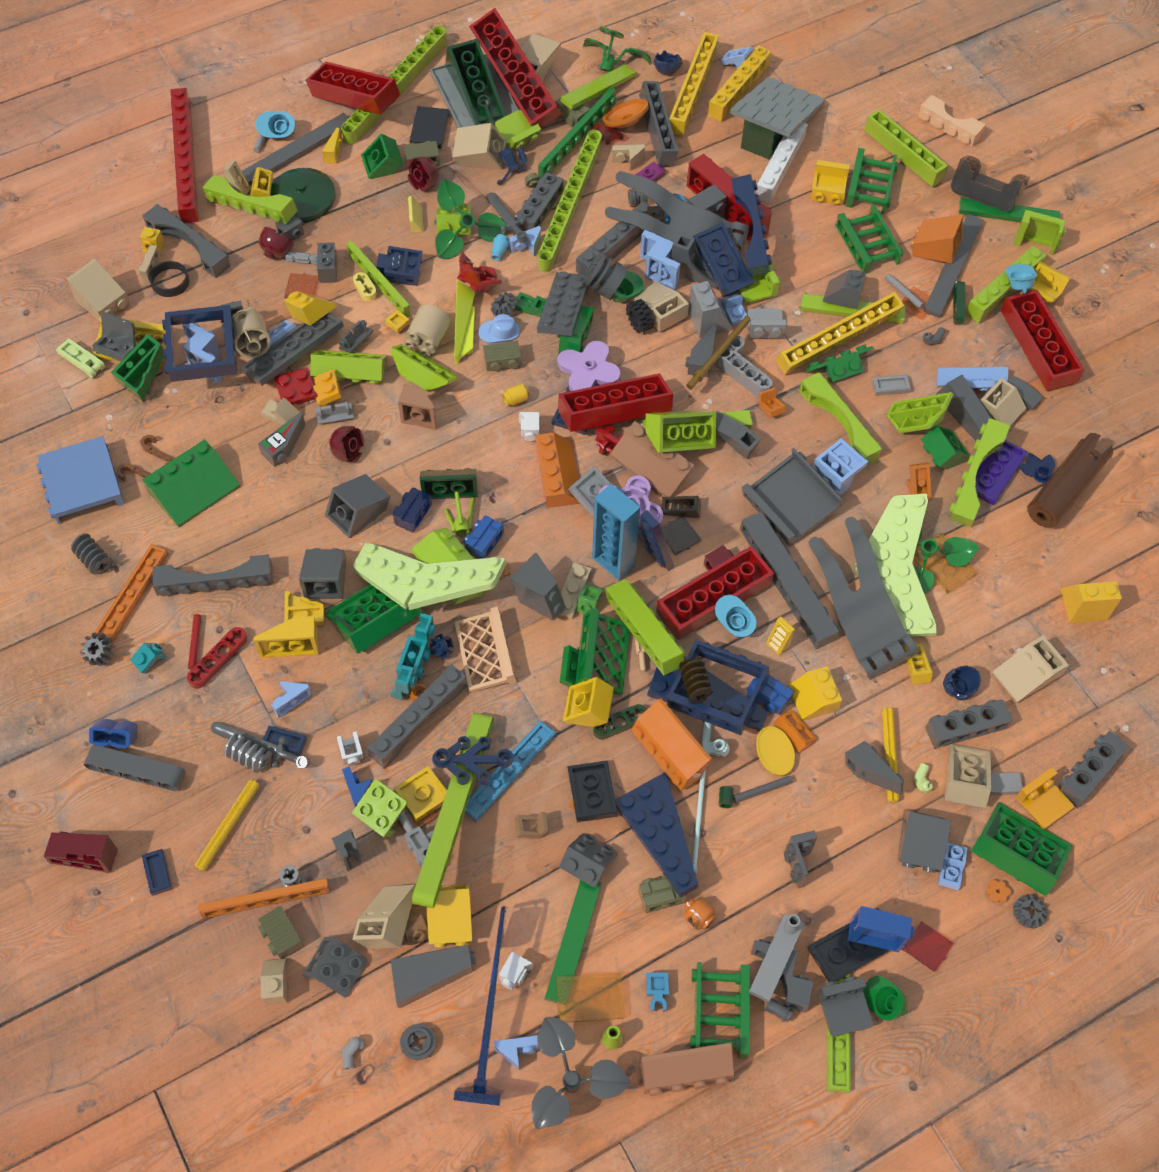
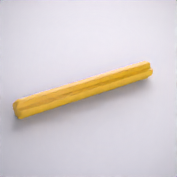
(890, 747)
(227, 825)

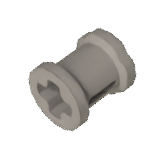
(292, 870)

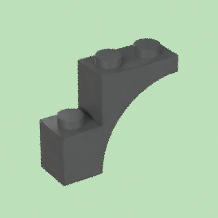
(685, 251)
(797, 988)

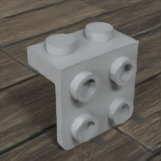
(766, 323)

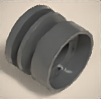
(601, 273)

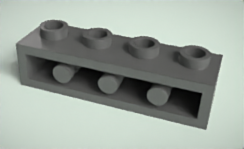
(540, 201)

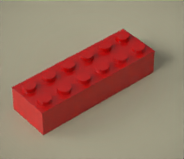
(353, 87)
(705, 173)
(1042, 340)
(614, 402)
(696, 601)

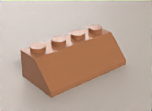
(640, 457)
(687, 1068)

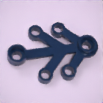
(470, 759)

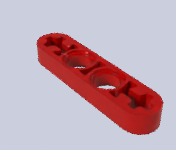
(213, 655)

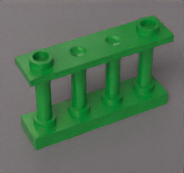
(856, 183)
(859, 249)
(740, 999)

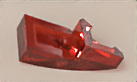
(608, 133)

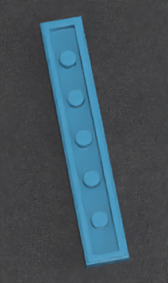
(502, 778)

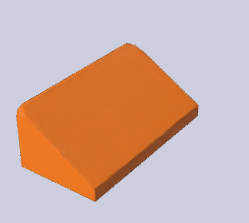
(796, 730)

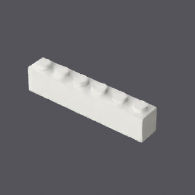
(780, 164)

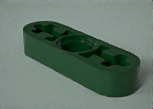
(959, 302)
(619, 729)

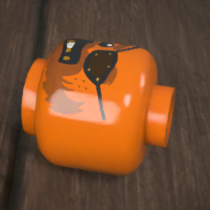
(699, 913)

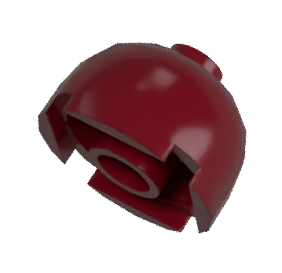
(423, 173)
(274, 244)
(346, 443)

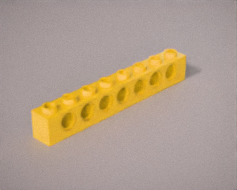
(693, 83)
(839, 333)

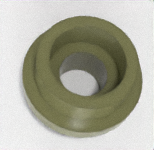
(532, 180)

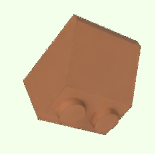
(416, 407)

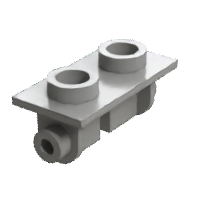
(335, 413)

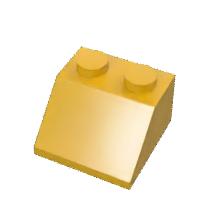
(308, 307)
(815, 694)
(588, 703)

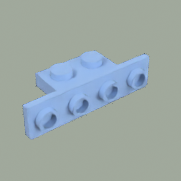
(977, 377)

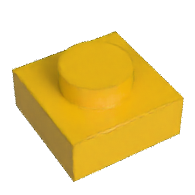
(397, 321)

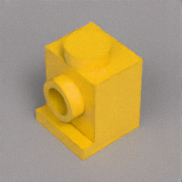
(151, 237)

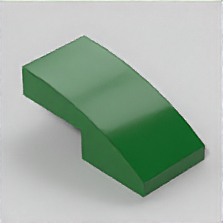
(530, 305)

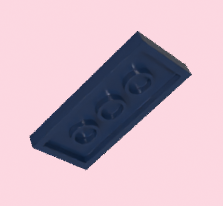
(723, 260)

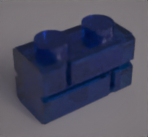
(412, 509)

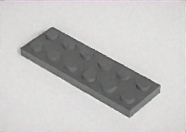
(563, 304)
(290, 349)

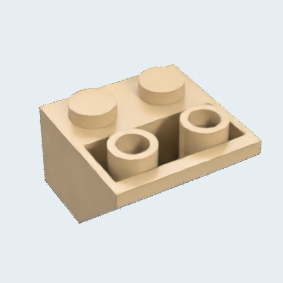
(1003, 402)

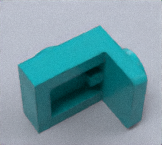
(147, 656)

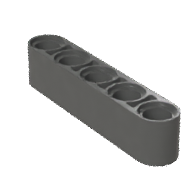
(134, 768)

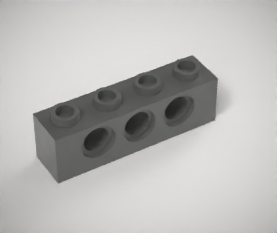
(942, 736)
(1112, 747)

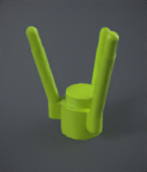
(461, 526)

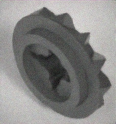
(507, 307)
(1024, 916)
(422, 1032)

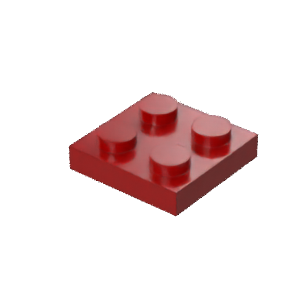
(296, 386)

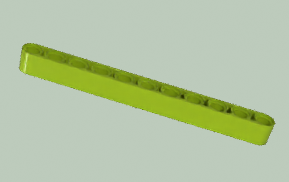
(403, 74)
(569, 201)
(449, 822)

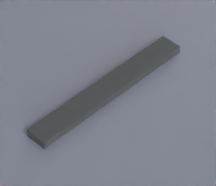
(296, 148)
(952, 270)

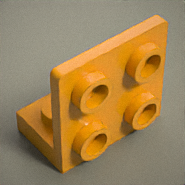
(1044, 799)

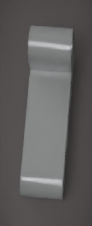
(742, 370)

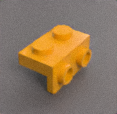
(327, 388)

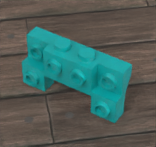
(413, 657)

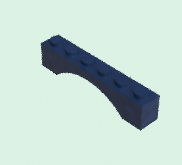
(756, 254)

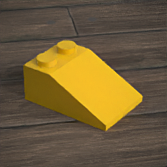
(291, 638)

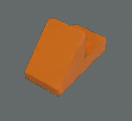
(920, 479)

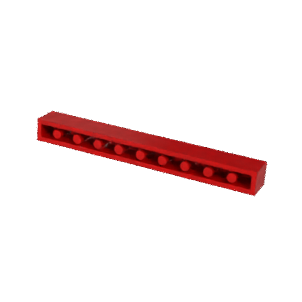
(184, 156)

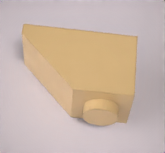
(274, 982)

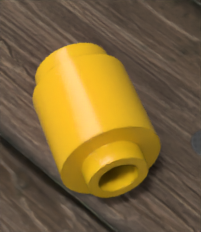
(515, 395)

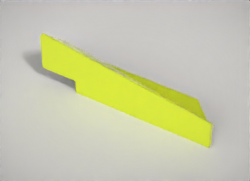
(464, 321)

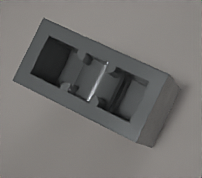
(327, 262)

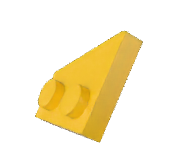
(301, 606)

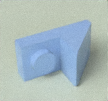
(736, 56)
(532, 242)
(733, 308)
(294, 695)
(509, 1048)

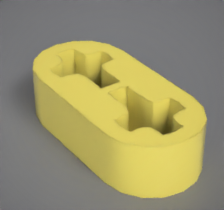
(368, 285)

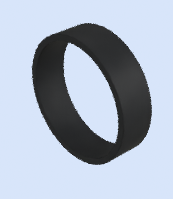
(166, 266)

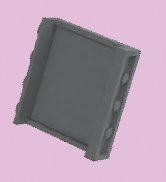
(793, 497)

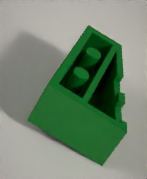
(580, 332)
(140, 367)

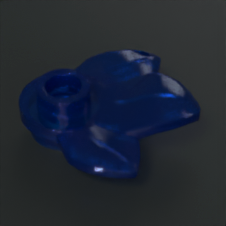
(1035, 467)

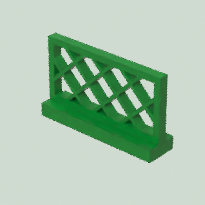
(589, 645)

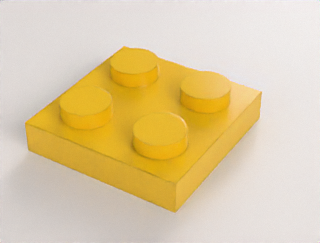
(422, 792)

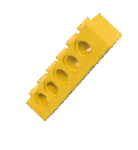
(739, 83)

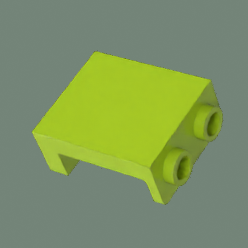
(1041, 230)

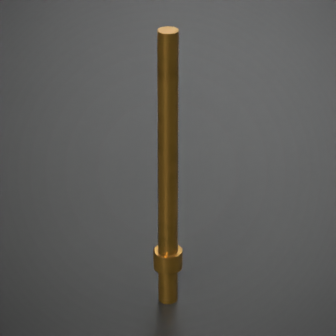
(700, 373)

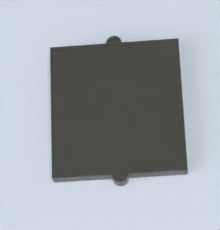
(680, 535)

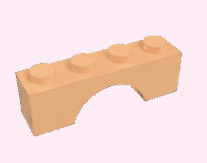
(965, 130)

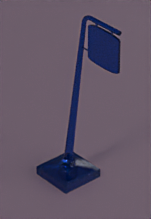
(479, 1091)

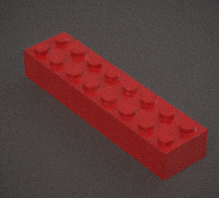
(515, 69)

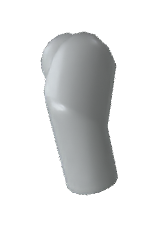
(348, 1051)

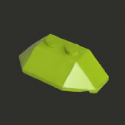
(420, 369)
(919, 412)

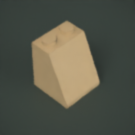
(479, 146)
(97, 290)

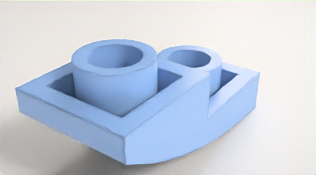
(952, 866)

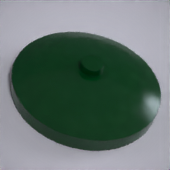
(310, 190)

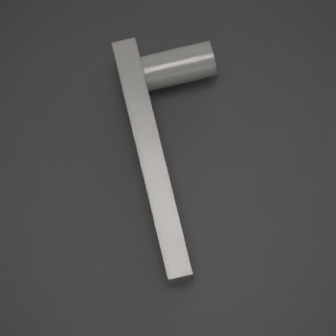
(776, 957)

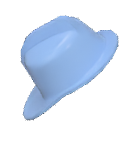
(499, 329)

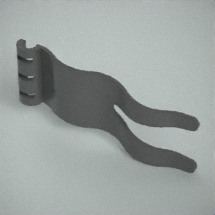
(684, 216)
(867, 613)

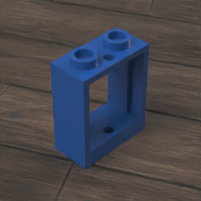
(880, 929)

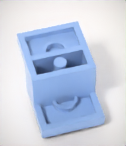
(659, 265)
(201, 346)
(840, 465)

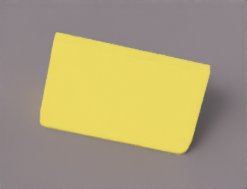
(415, 215)

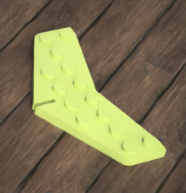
(894, 549)
(423, 584)

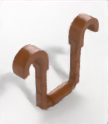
(128, 467)

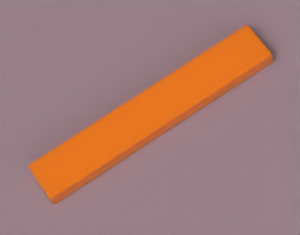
(131, 592)
(264, 898)

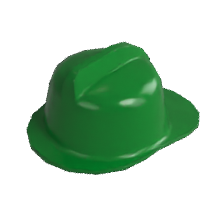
(629, 287)
(885, 998)

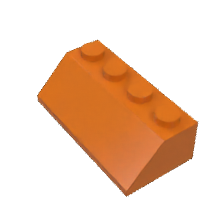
(556, 469)
(671, 745)

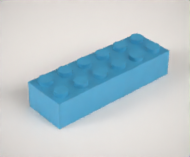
(615, 531)

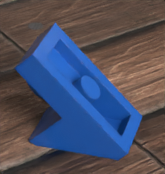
(355, 788)

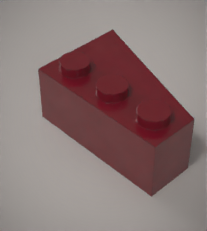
(81, 851)

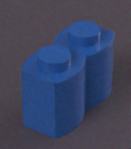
(113, 733)

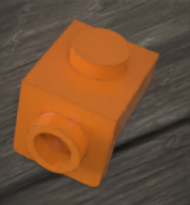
(770, 404)

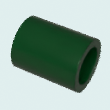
(726, 797)

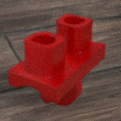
(606, 440)

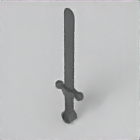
(511, 223)
(278, 751)

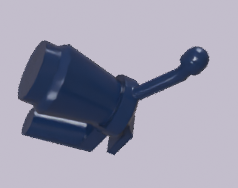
(508, 158)

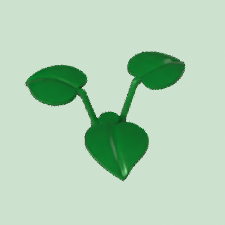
(608, 60)
(448, 243)
(957, 551)

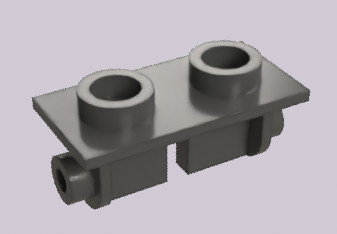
(350, 341)

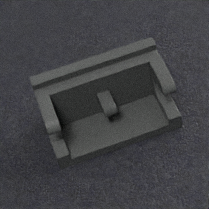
(346, 847)

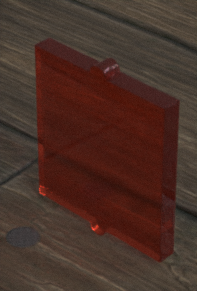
(928, 946)

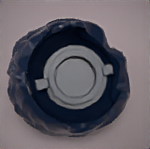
(667, 63)
(962, 682)

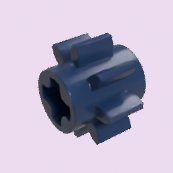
(442, 646)

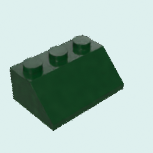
(444, 483)

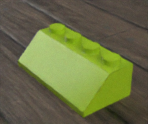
(349, 365)
(682, 430)
(443, 547)

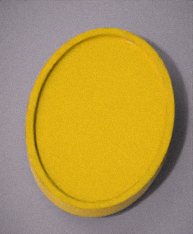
(775, 751)

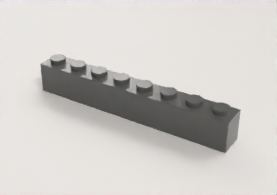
(790, 581)

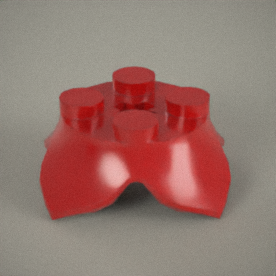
(479, 278)

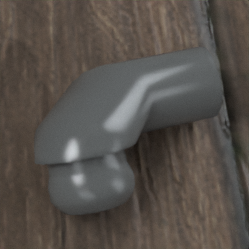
(934, 339)

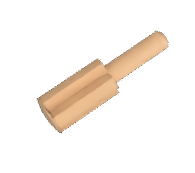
(641, 652)

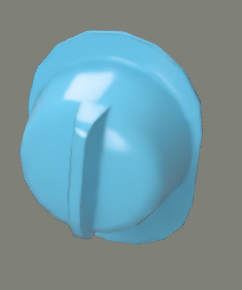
(275, 124)
(1021, 277)
(735, 616)

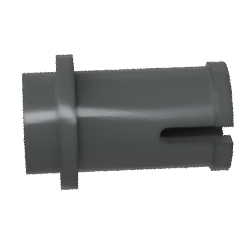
(779, 1010)

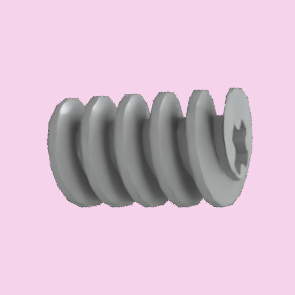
(245, 754)

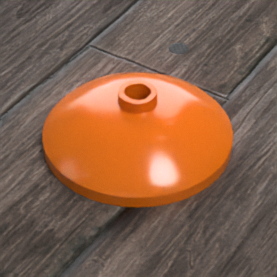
(626, 114)

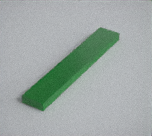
(975, 208)
(574, 936)

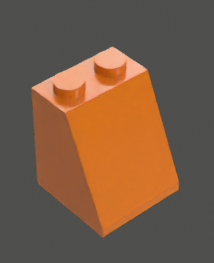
(938, 238)

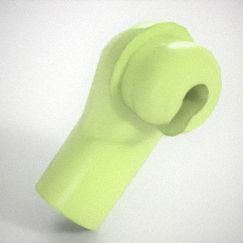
(921, 782)

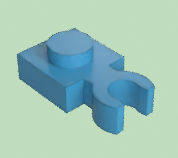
(657, 987)

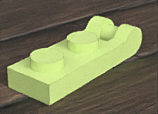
(80, 357)

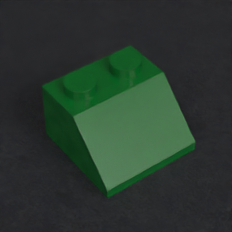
(382, 157)
(945, 448)

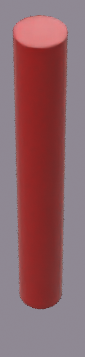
(194, 641)

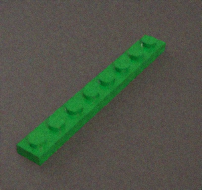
(577, 132)

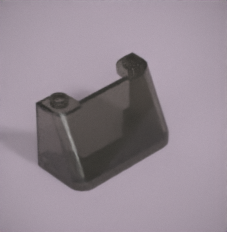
(984, 189)

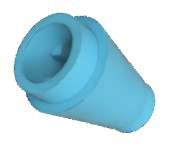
(500, 244)

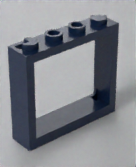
(200, 370)
(707, 713)

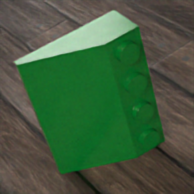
(191, 483)
(368, 617)
(1022, 849)

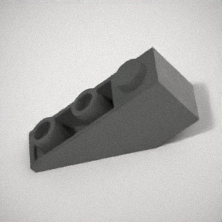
(736, 434)
(869, 766)

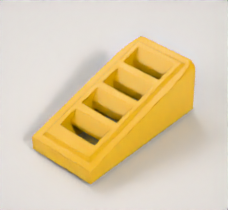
(332, 148)
(780, 636)
(919, 675)

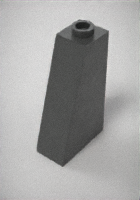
(966, 406)
(427, 972)

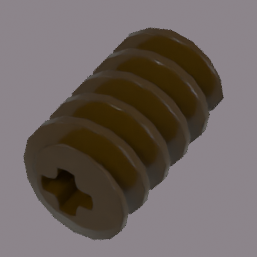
(695, 680)

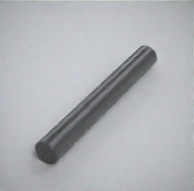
(762, 789)

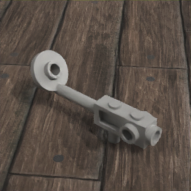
(415, 839)

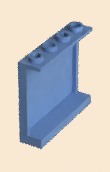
(79, 477)

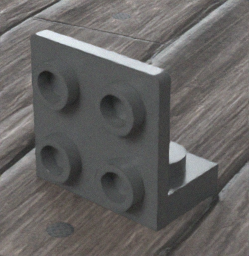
(798, 847)
(335, 966)

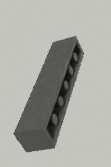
(659, 124)
(612, 242)

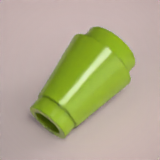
(612, 1042)

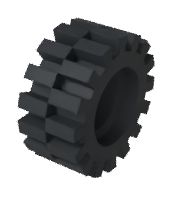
(639, 316)

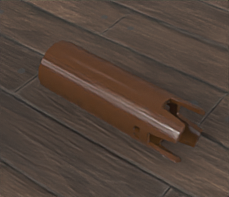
(1068, 482)

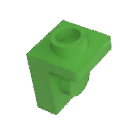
(588, 598)

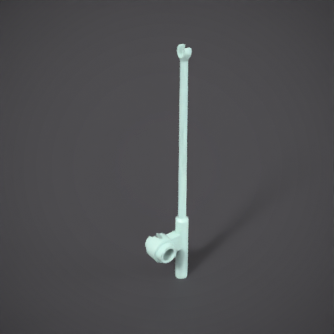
(717, 748)

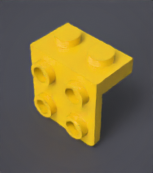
(1049, 282)

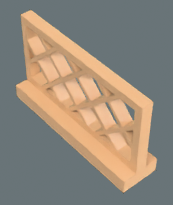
(502, 650)

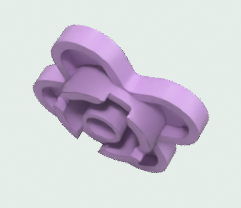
(588, 367)
(638, 490)

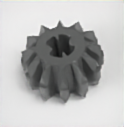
(98, 642)

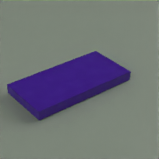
(997, 471)

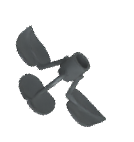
(551, 1107)

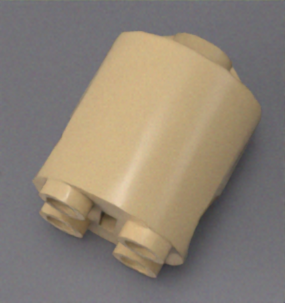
(427, 329)
(250, 333)

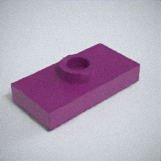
(652, 172)

